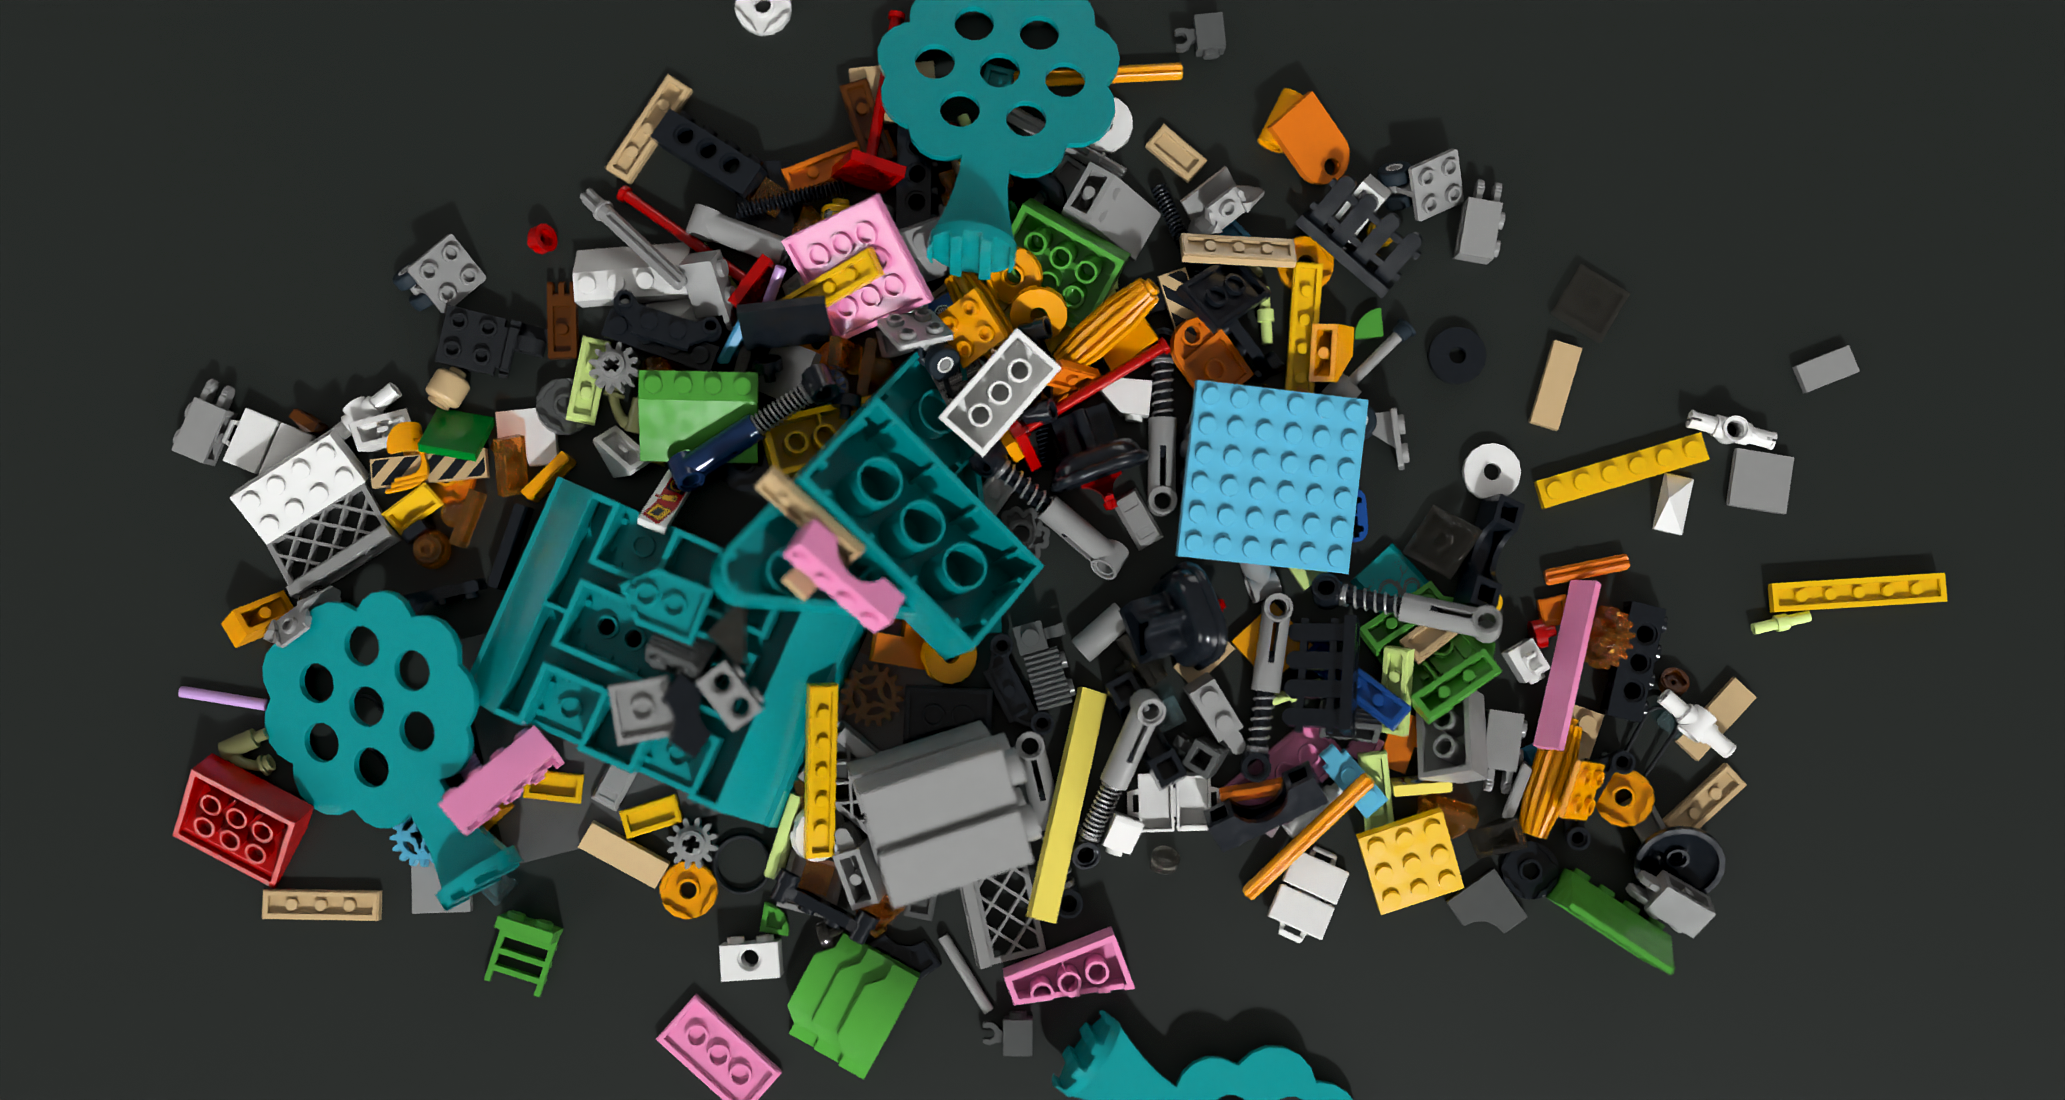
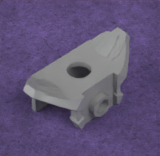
(1218, 203)
(299, 619)

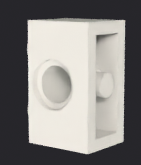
(736, 968)

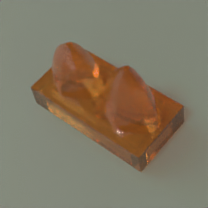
(510, 464)
(1458, 815)

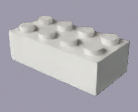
(300, 486)

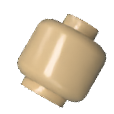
(447, 388)

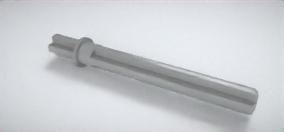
(1084, 154)
(604, 212)

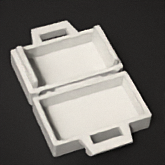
(261, 441)
(1183, 801)
(1303, 904)

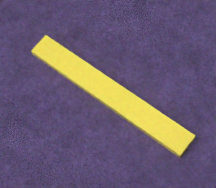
(1066, 805)

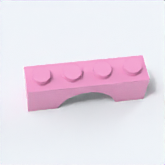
(816, 555)

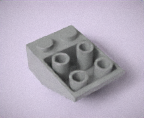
(1111, 210)

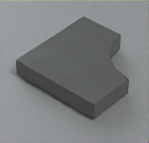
(1487, 901)

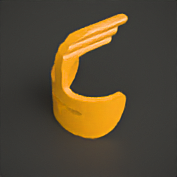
(405, 439)

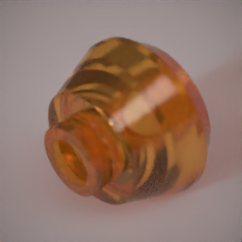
(432, 549)

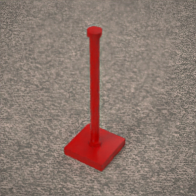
(866, 168)
(752, 284)
(1021, 431)

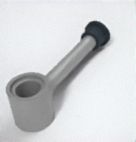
(1347, 385)

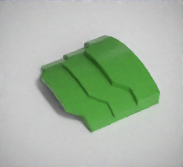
(1444, 676)
(850, 1002)

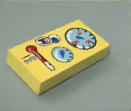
(1413, 786)

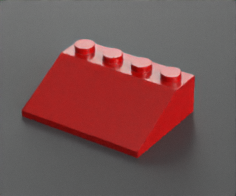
(241, 819)

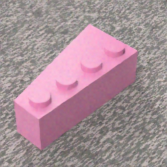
(500, 780)
(1072, 969)

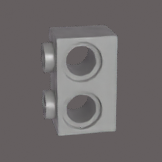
(725, 700)

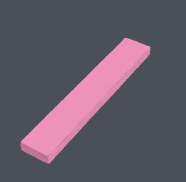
(1567, 665)

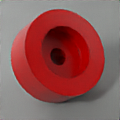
(542, 239)
(1541, 633)

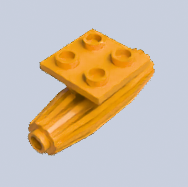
(974, 318)
(1114, 329)
(1559, 786)

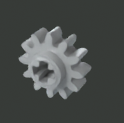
(606, 360)
(686, 833)

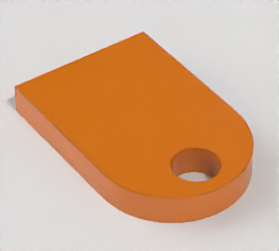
(1310, 139)
(1208, 357)

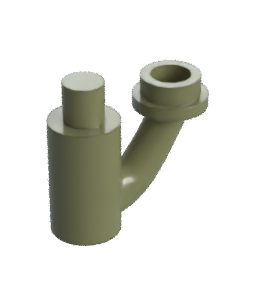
(628, 422)
(233, 748)

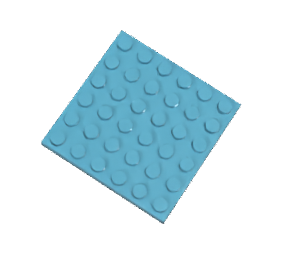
(1271, 477)

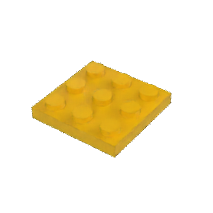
(1410, 861)

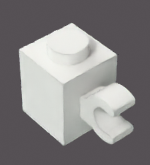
(1526, 661)

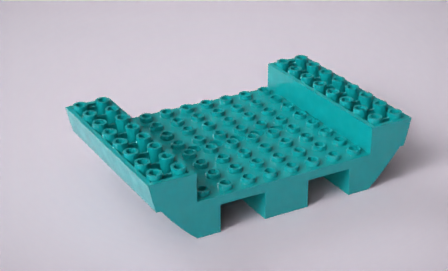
(554, 665)

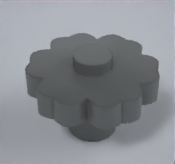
(1027, 528)

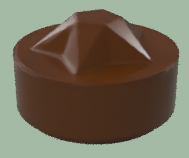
(1675, 680)

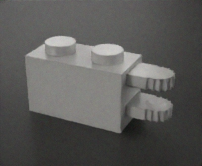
(1480, 226)
(709, 286)
(205, 425)
(1216, 712)
(1503, 746)
(857, 867)
(1673, 902)

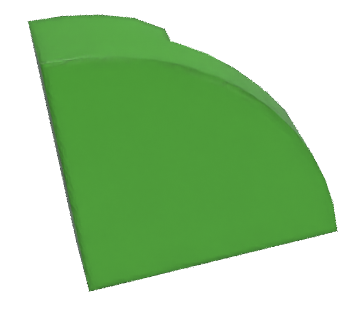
(1369, 326)
(774, 920)

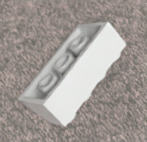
(606, 271)
(999, 392)

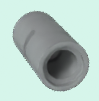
(1100, 633)

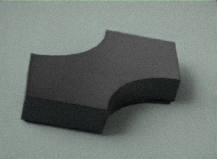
(688, 729)
(916, 956)

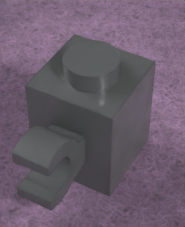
(1206, 35)
(1033, 636)
(1203, 754)
(1015, 1034)

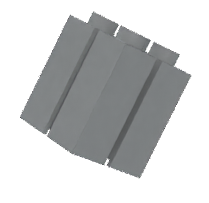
(944, 811)

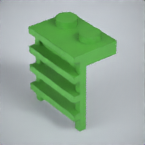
(529, 931)

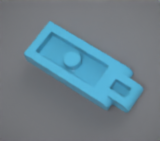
(1344, 772)

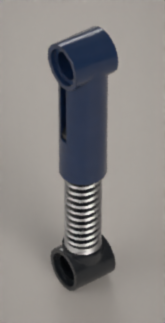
(692, 467)

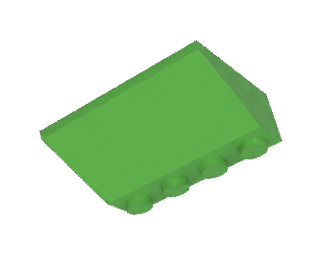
(1071, 258)
(691, 407)
(1613, 919)

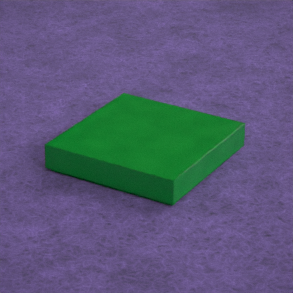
(456, 434)

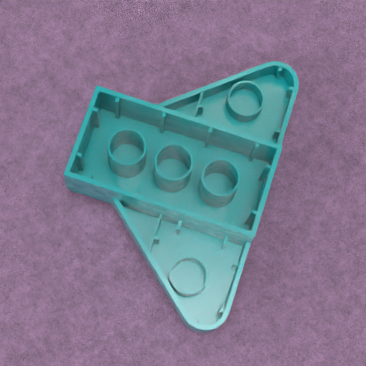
(915, 504)

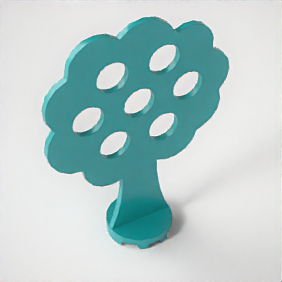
(976, 223)
(414, 775)
(1111, 1068)

